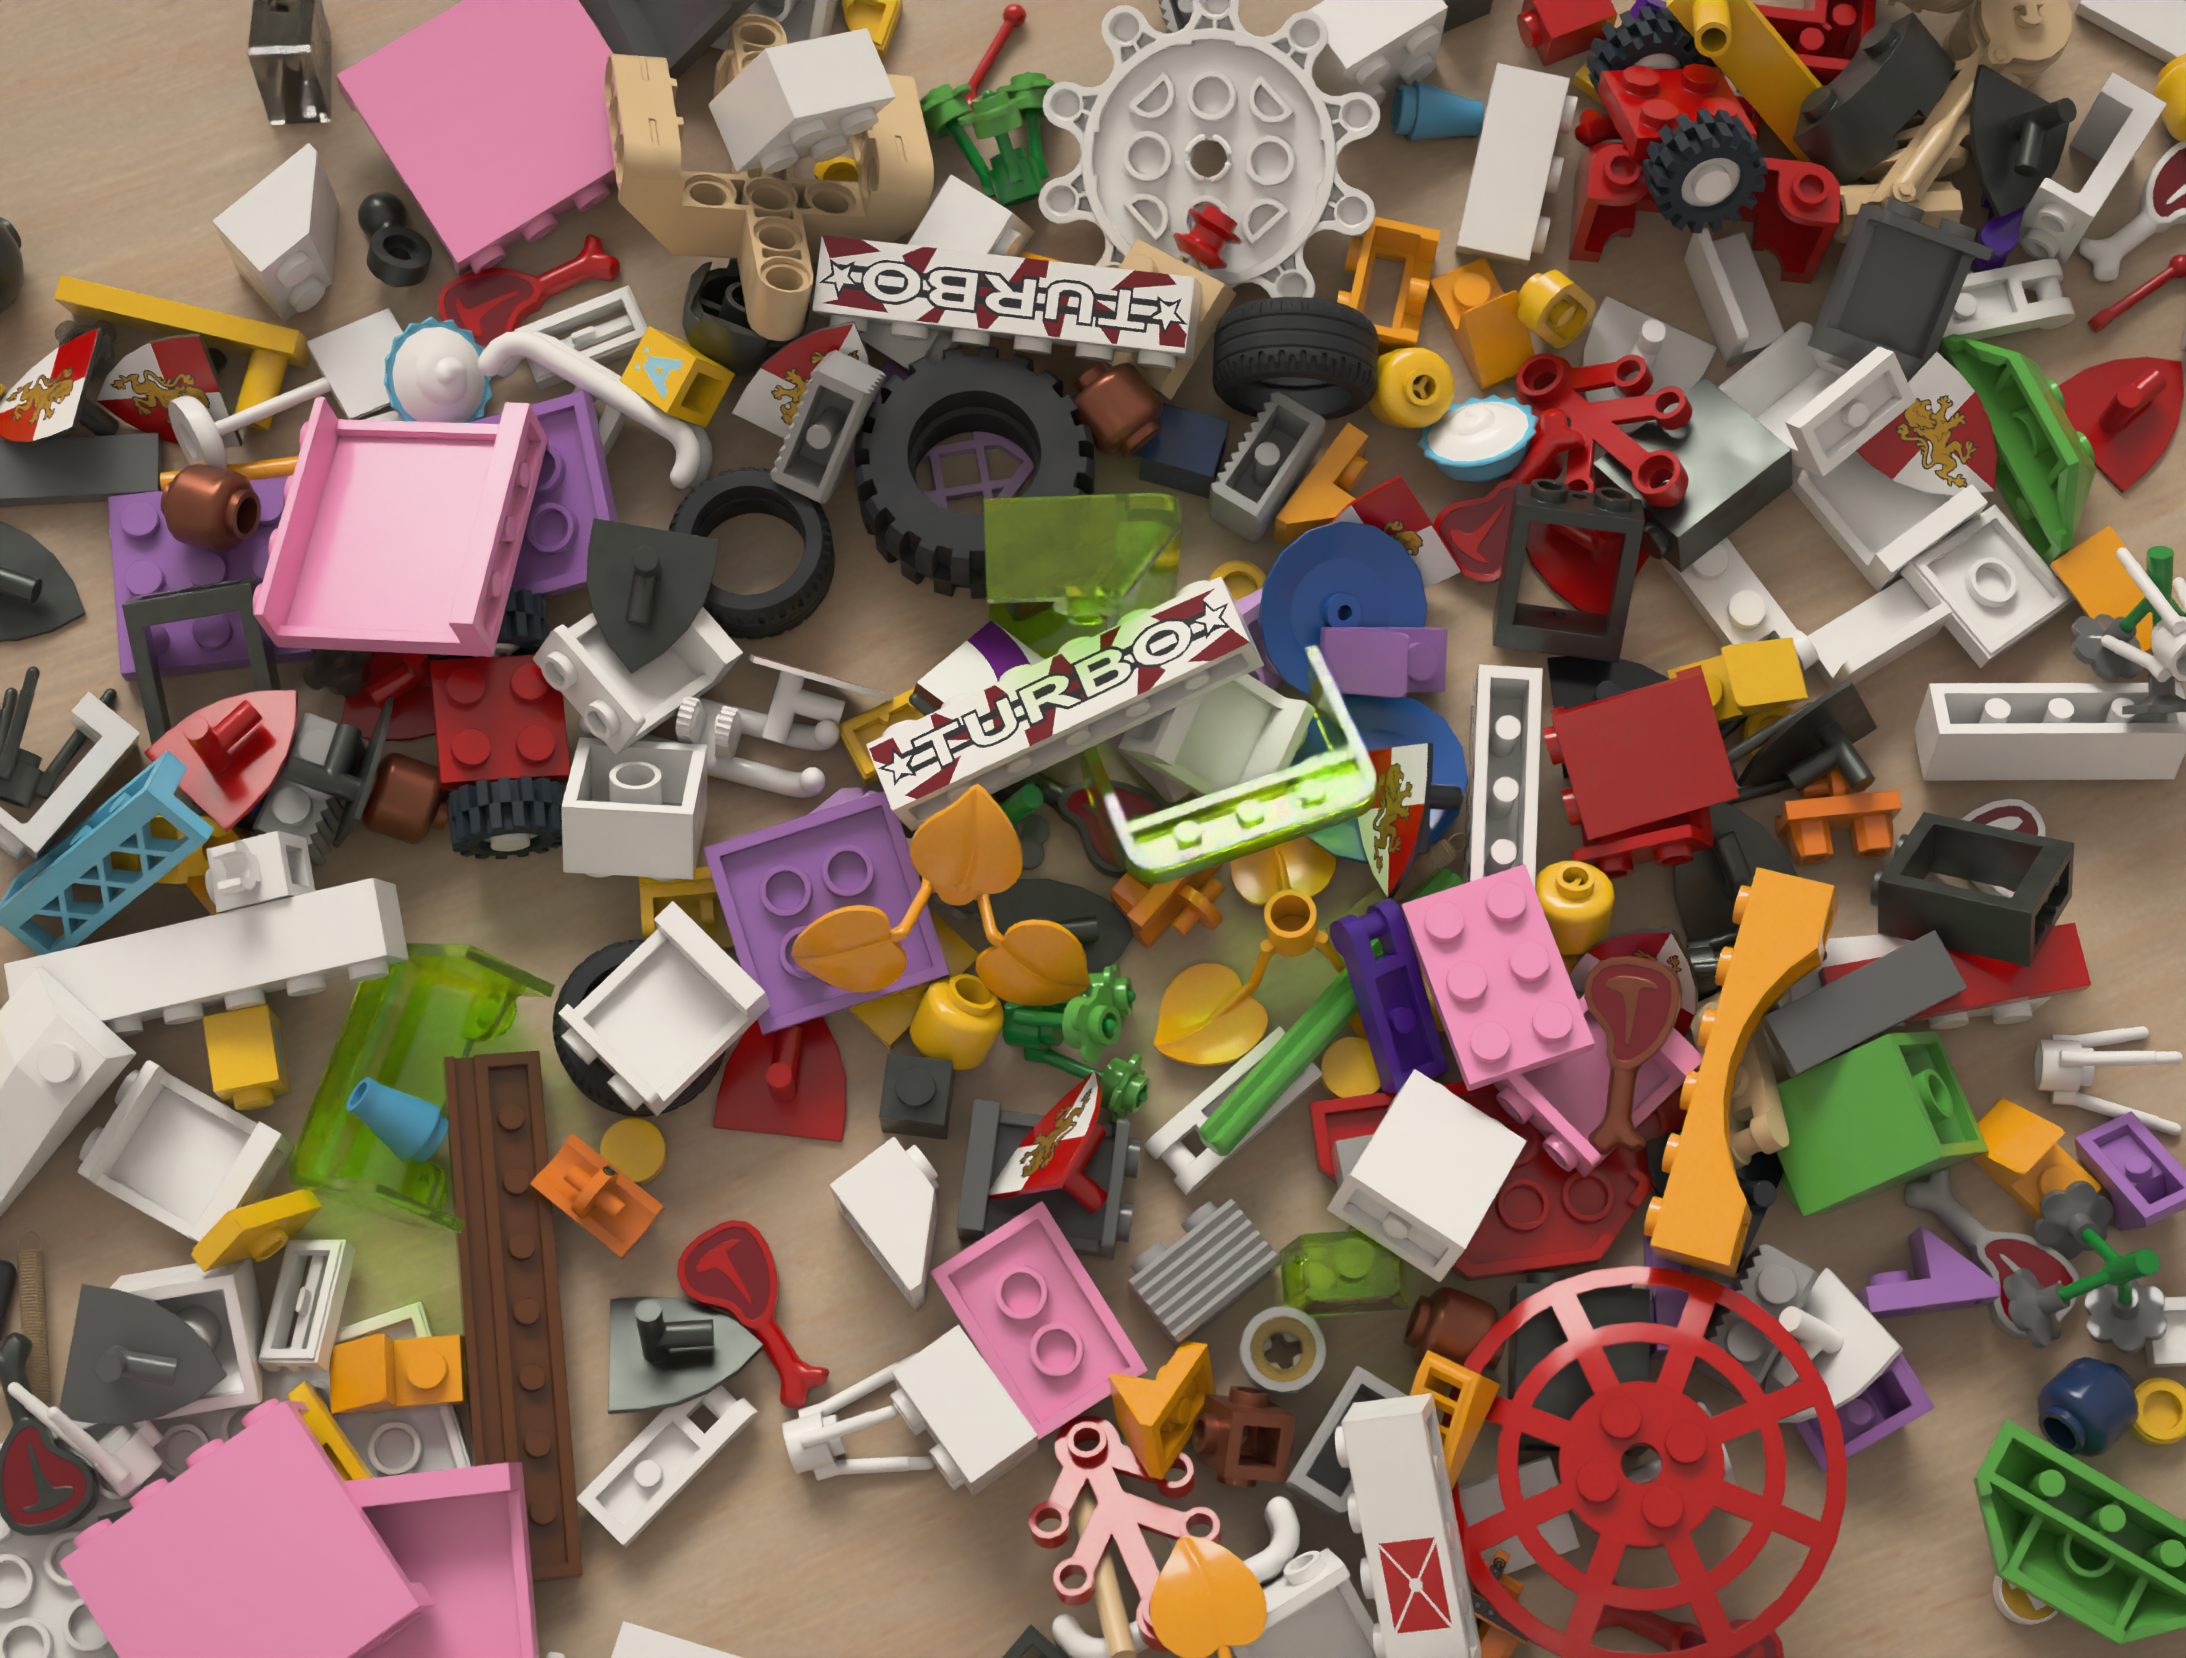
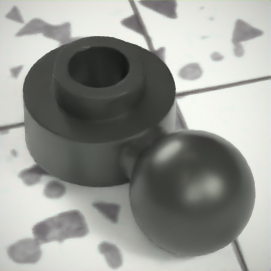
(395, 252)

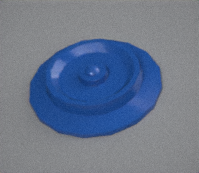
(1336, 579)
(1390, 724)

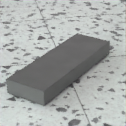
(79, 469)
(1863, 1004)

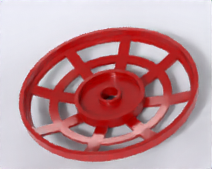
(1690, 1473)

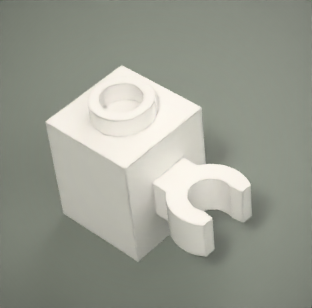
(258, 870)

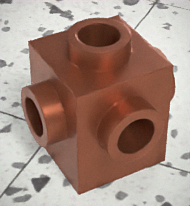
(1244, 1437)

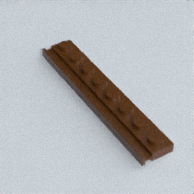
(512, 1294)

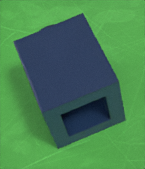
(1184, 451)

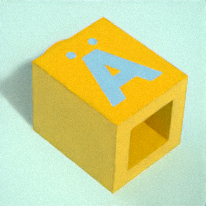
(676, 377)
(247, 1056)

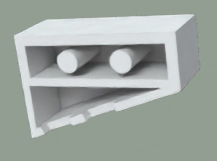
(1515, 165)
(962, 222)

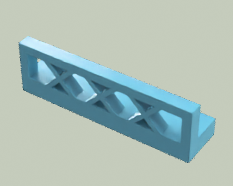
(90, 844)

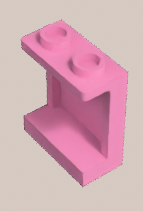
(1571, 1095)

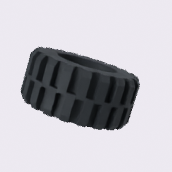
(950, 400)

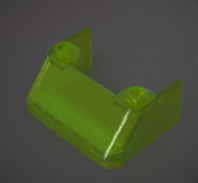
(1083, 553)
(1250, 815)
(399, 1038)

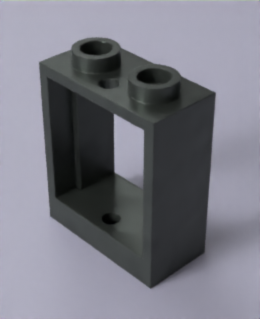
(185, 604)
(1559, 629)
(1966, 918)

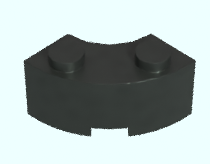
(1885, 84)

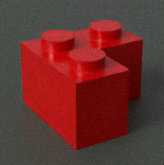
(1824, 32)

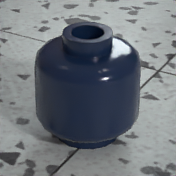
(2087, 1407)

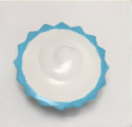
(436, 374)
(1480, 438)

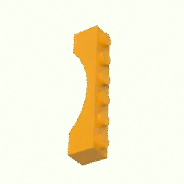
(1778, 943)

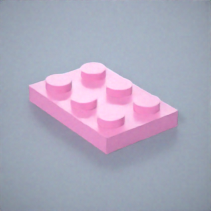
(1497, 977)
(1038, 1319)

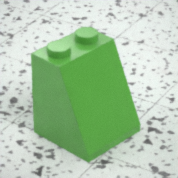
(1874, 1122)

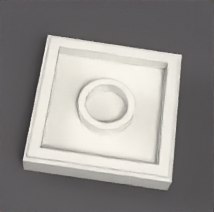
(1991, 584)

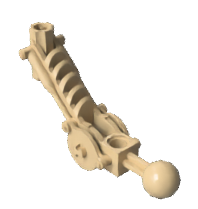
(2006, 36)

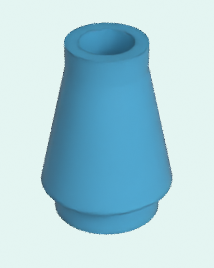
(1434, 113)
(401, 1121)

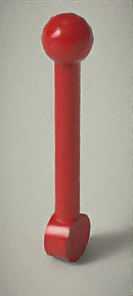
(1013, 17)
(2175, 269)

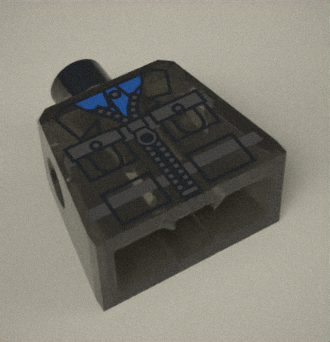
(285, 32)

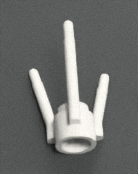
(2167, 636)
(2069, 1062)
(817, 1439)
(120, 1456)

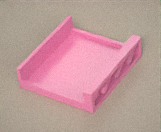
(492, 120)
(400, 534)
(469, 1548)
(246, 1556)

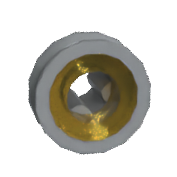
(1294, 1330)

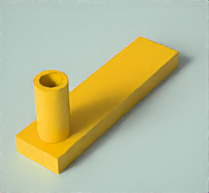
(1752, 59)
(267, 344)

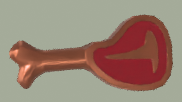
(1637, 1008)

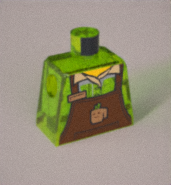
(1341, 1274)

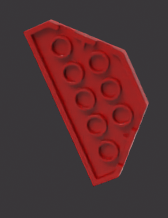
(1541, 1212)

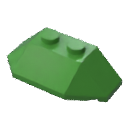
(2041, 459)
(2081, 1539)

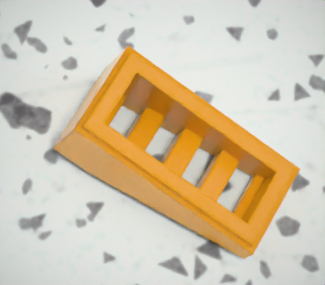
(1468, 1413)

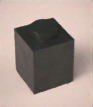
(917, 1096)

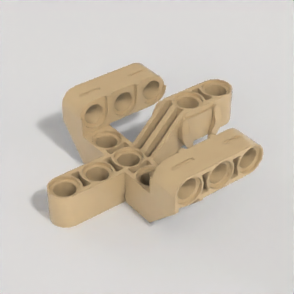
(753, 216)

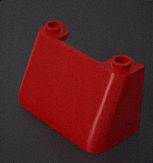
(1790, 220)

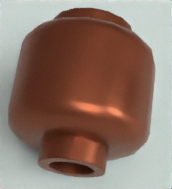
(1117, 408)
(210, 507)
(405, 799)
(1450, 1326)

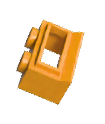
(1402, 244)

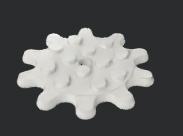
(1224, 89)

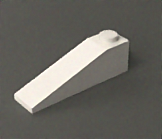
(51, 1074)

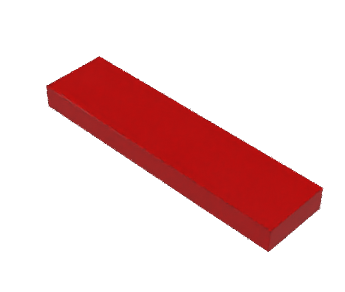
(1991, 982)

